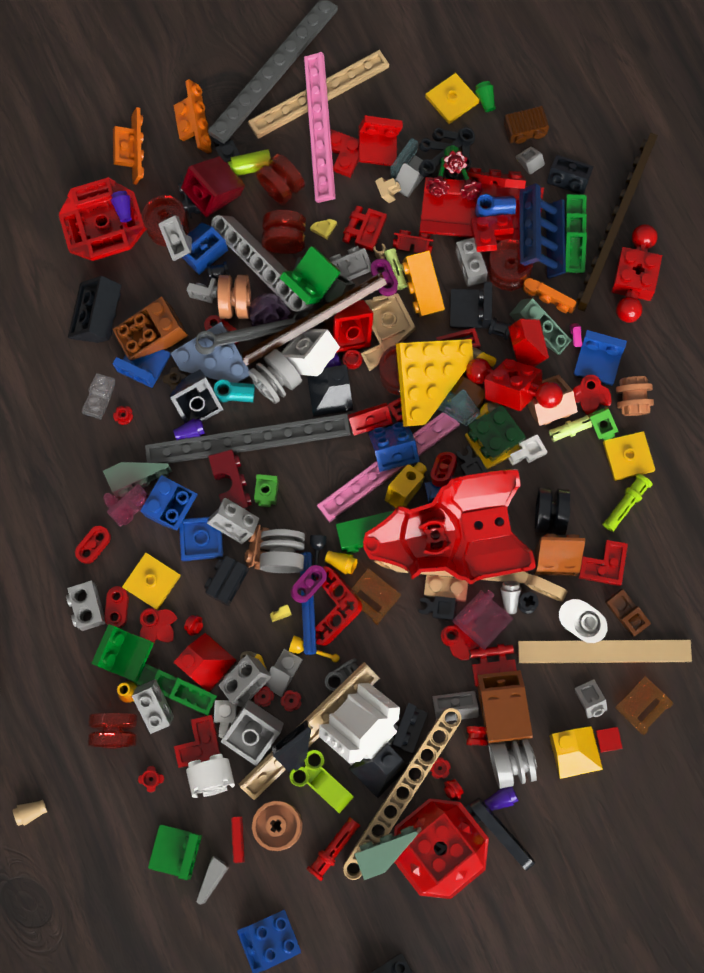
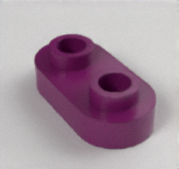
(384, 265)
(307, 584)

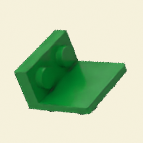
(311, 276)
(122, 653)
(175, 852)

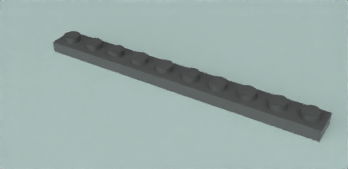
(272, 70)
(248, 439)

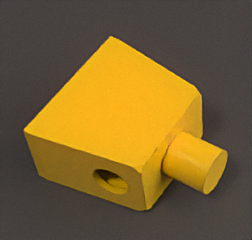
(405, 485)

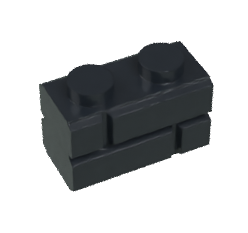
(226, 580)

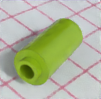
(249, 162)

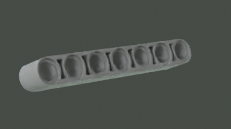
(240, 241)

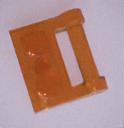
(379, 592)
(637, 701)

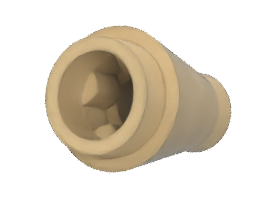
(28, 812)

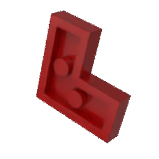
(348, 152)
(488, 227)
(608, 570)
(205, 742)

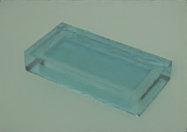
(404, 157)

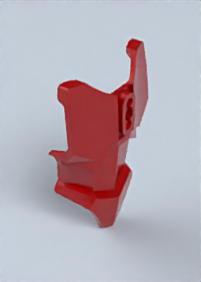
(444, 532)

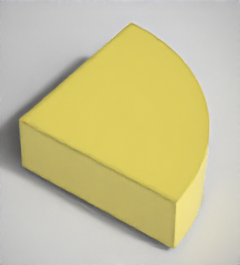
(324, 228)
(283, 612)

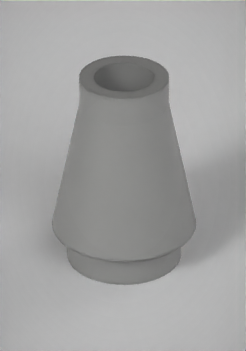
(510, 594)

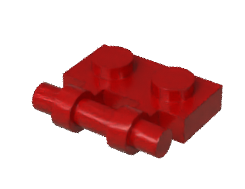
(370, 229)
(492, 667)

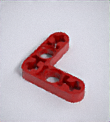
(342, 604)

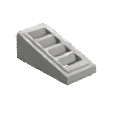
(214, 874)

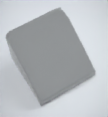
(531, 160)

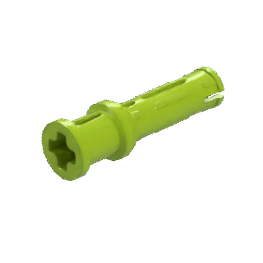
(632, 495)

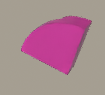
(575, 329)

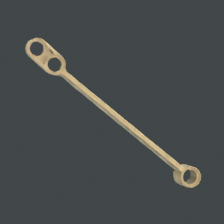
(532, 581)

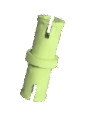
(392, 258)
(570, 428)

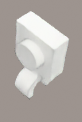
(530, 449)
(224, 714)

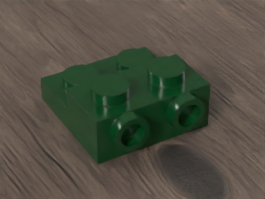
(495, 433)

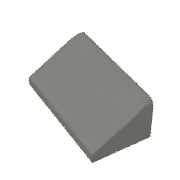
(464, 702)

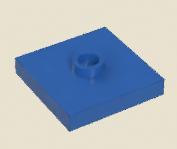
(200, 540)

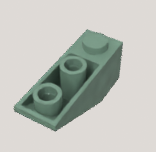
(554, 336)
(127, 475)
(378, 857)

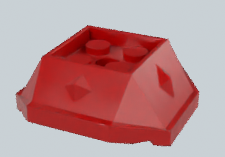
(87, 209)
(465, 854)

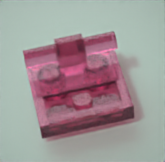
(124, 509)
(482, 619)

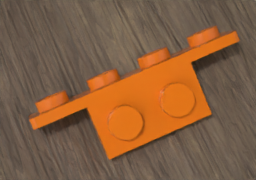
(192, 119)
(127, 146)

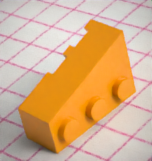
(423, 284)

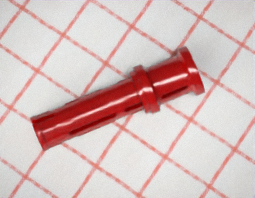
(327, 857)

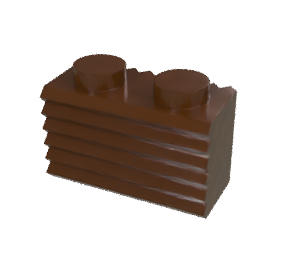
(526, 125)

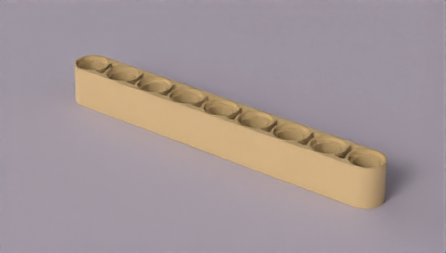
(404, 780)

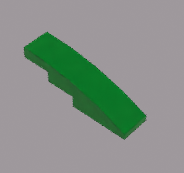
(575, 233)
(178, 689)

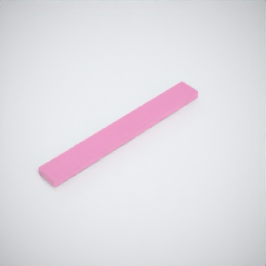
(319, 127)
(371, 477)

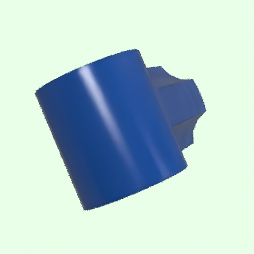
(495, 205)

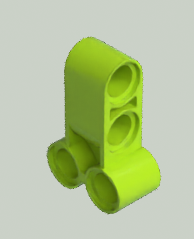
(323, 783)

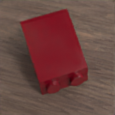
(212, 185)

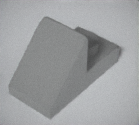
(409, 176)
(175, 238)
(283, 672)

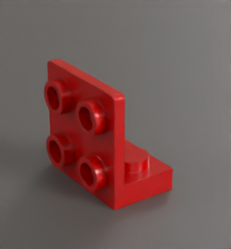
(378, 140)

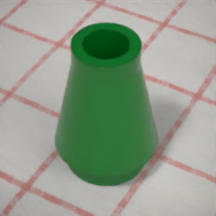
(485, 94)

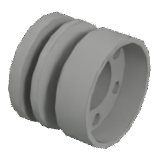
(277, 374)
(282, 548)
(512, 762)

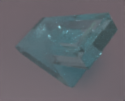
(460, 407)

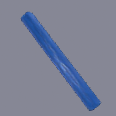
(308, 614)

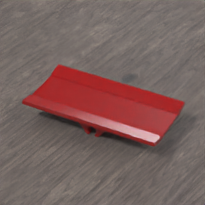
(453, 214)

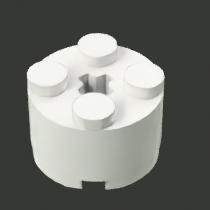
(210, 776)

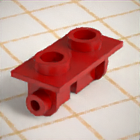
(405, 240)

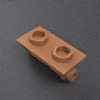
(252, 556)

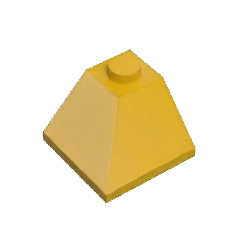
(575, 752)

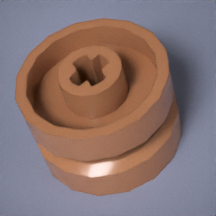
(234, 295)
(264, 829)

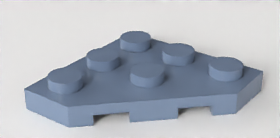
(221, 364)

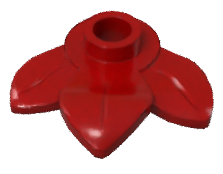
(592, 397)
(160, 627)
(461, 644)

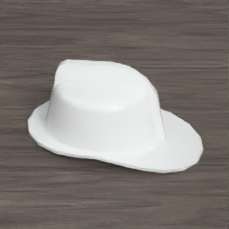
(583, 620)

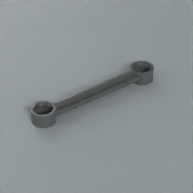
(244, 334)

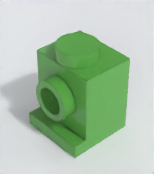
(607, 432)
(269, 498)

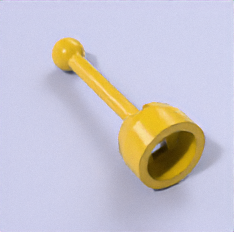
(297, 647)

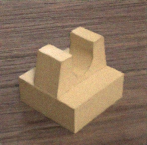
(388, 188)

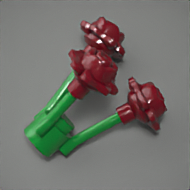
(454, 162)

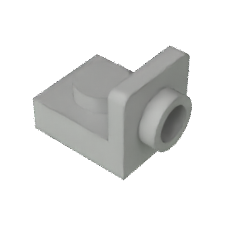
(201, 292)
(591, 699)

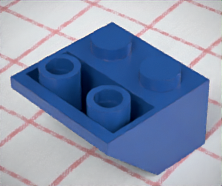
(206, 247)
(168, 503)

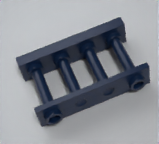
(531, 231)

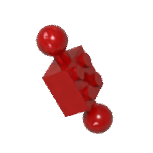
(630, 264)
(514, 384)

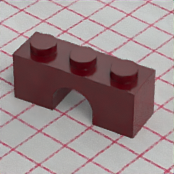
(226, 466)

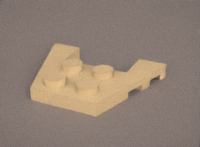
(390, 325)

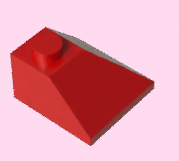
(353, 327)
(528, 342)
(205, 662)

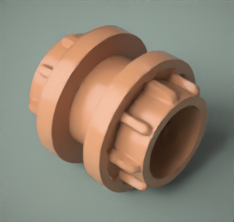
(634, 396)

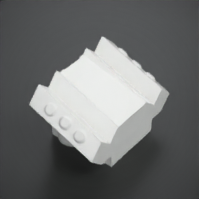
(361, 724)

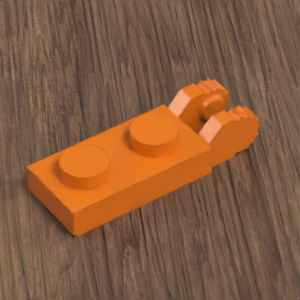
(549, 295)

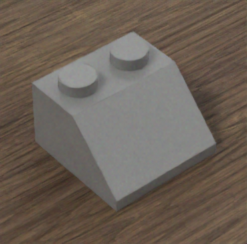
(252, 732)

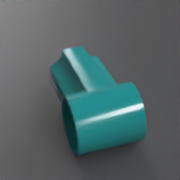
(237, 391)

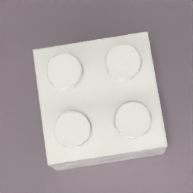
(311, 351)

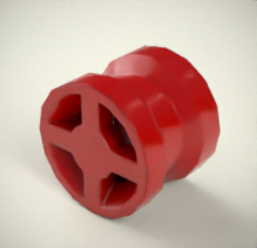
(476, 736)

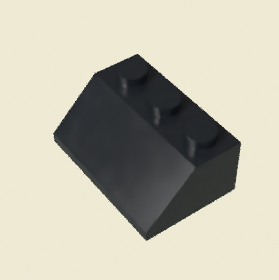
(95, 310)

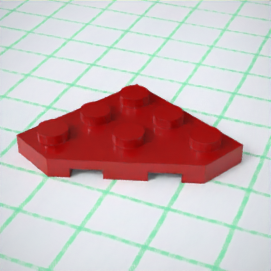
(512, 180)

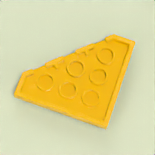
(428, 375)

